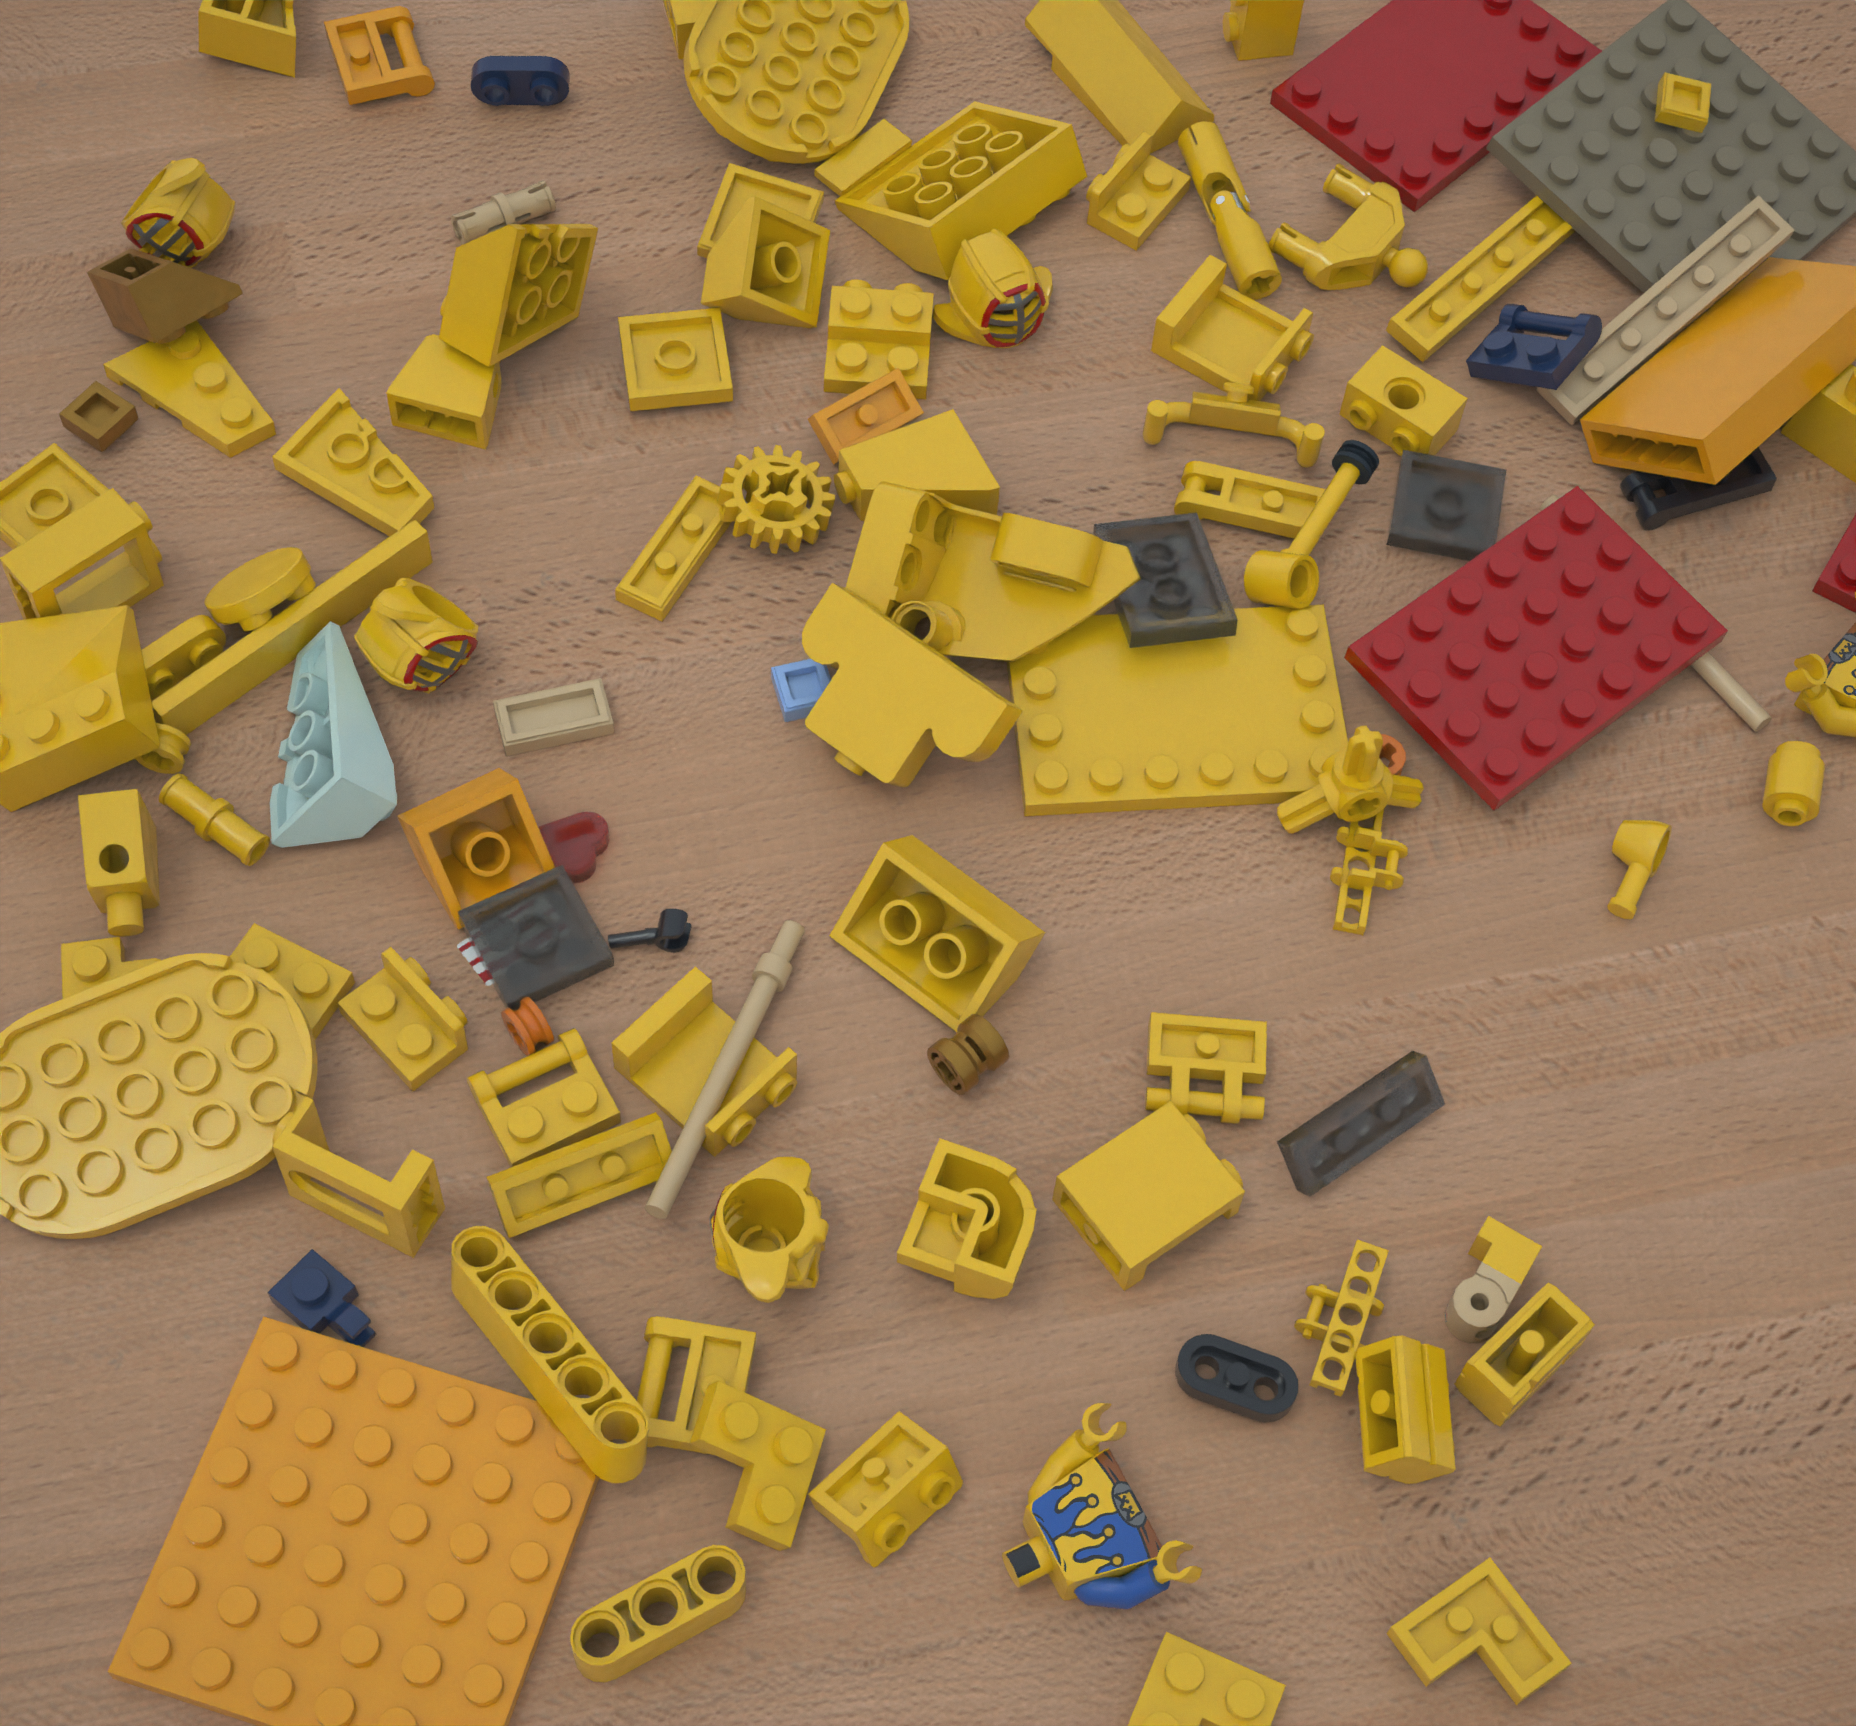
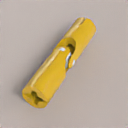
(1237, 233)

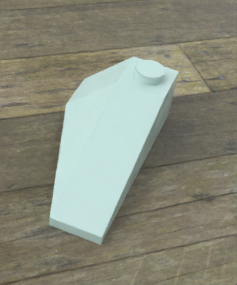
(335, 755)

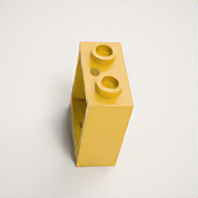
(77, 544)

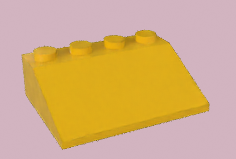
(964, 180)

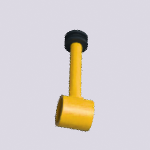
(1292, 575)

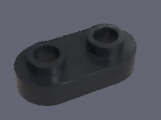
(1237, 1374)

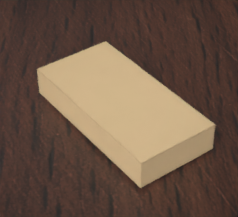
(553, 717)

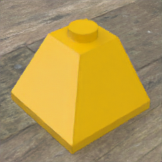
(768, 267)

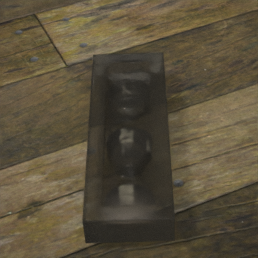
(1361, 1123)

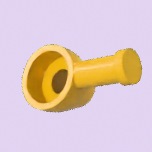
(1642, 848)

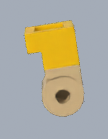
(1484, 1298)

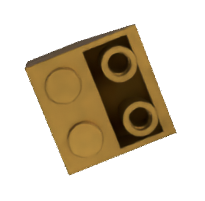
(157, 295)

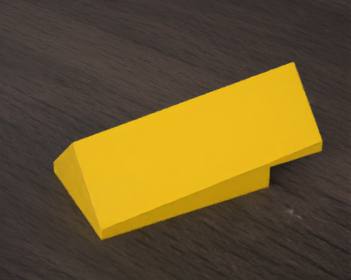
(1116, 70)

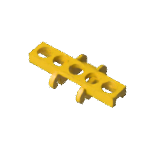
(1360, 879)
(1335, 1346)

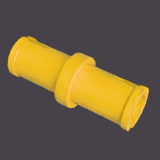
(214, 819)

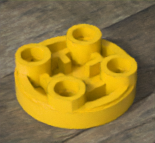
(258, 586)

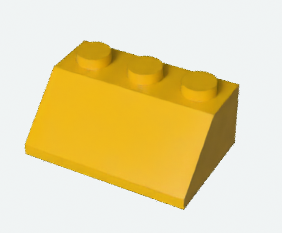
(935, 932)

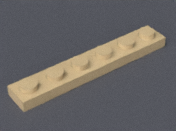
(1670, 307)

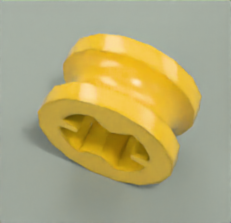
(169, 757)

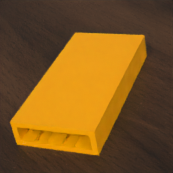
(1731, 374)

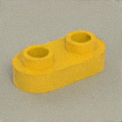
(181, 652)

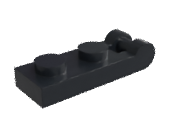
(1685, 496)

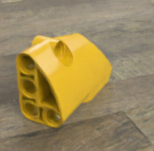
(981, 577)

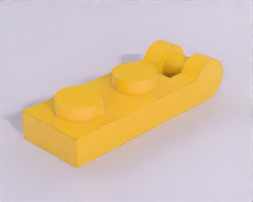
(1246, 498)

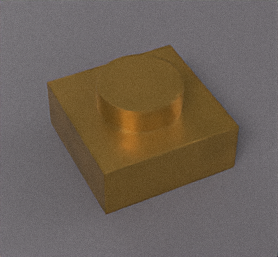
(98, 416)

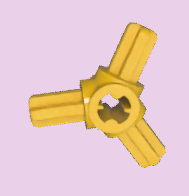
(1351, 786)

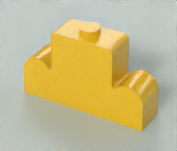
(895, 694)

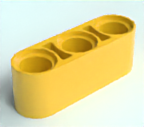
(675, 1585)

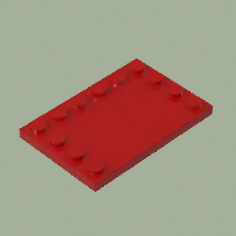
(1430, 86)

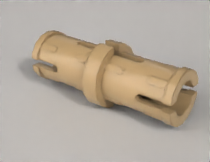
(502, 211)

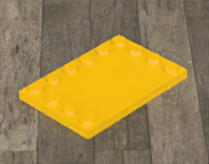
(1179, 719)

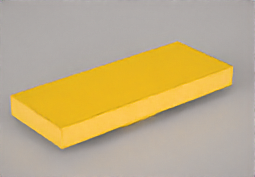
(862, 157)

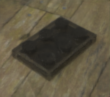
(1179, 584)

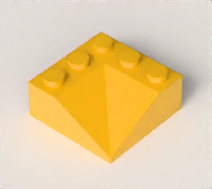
(70, 701)

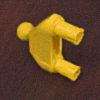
(1361, 245)

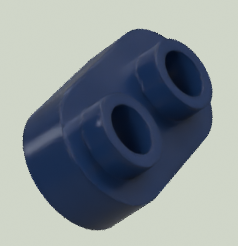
(520, 80)

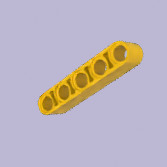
(550, 1377)

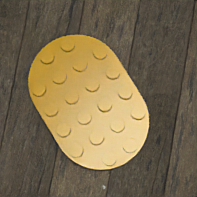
(793, 73)
(146, 1093)

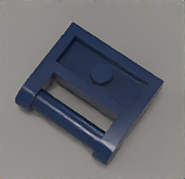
(1532, 359)

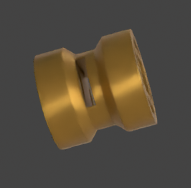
(968, 1054)

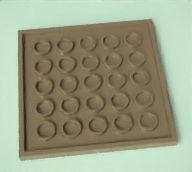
(1660, 190)

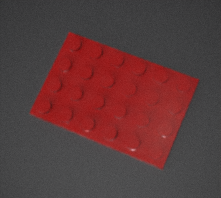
(1535, 646)

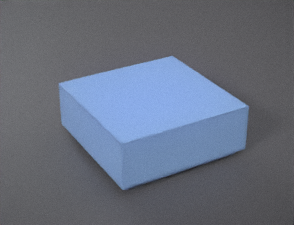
(799, 687)

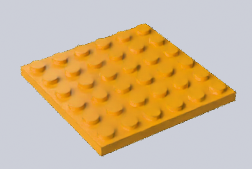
(359, 1545)

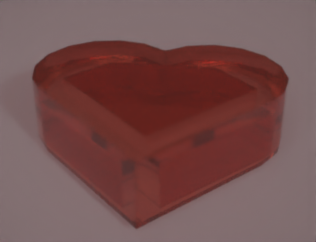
(576, 843)

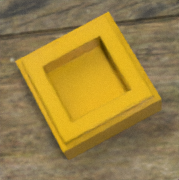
(1683, 102)

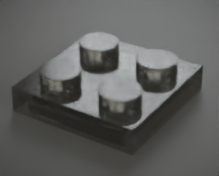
(1445, 506)
(536, 938)

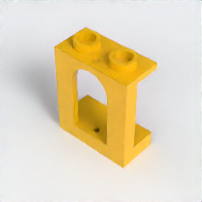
(408, 1202)

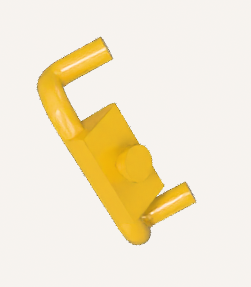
(1237, 414)

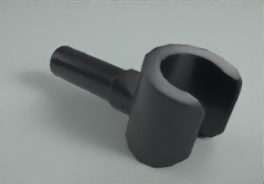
(670, 934)

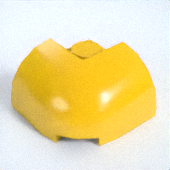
(970, 1222)

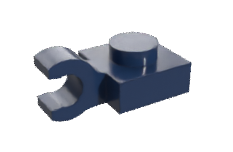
(321, 1297)

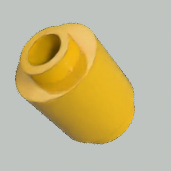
(1794, 783)

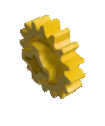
(776, 499)

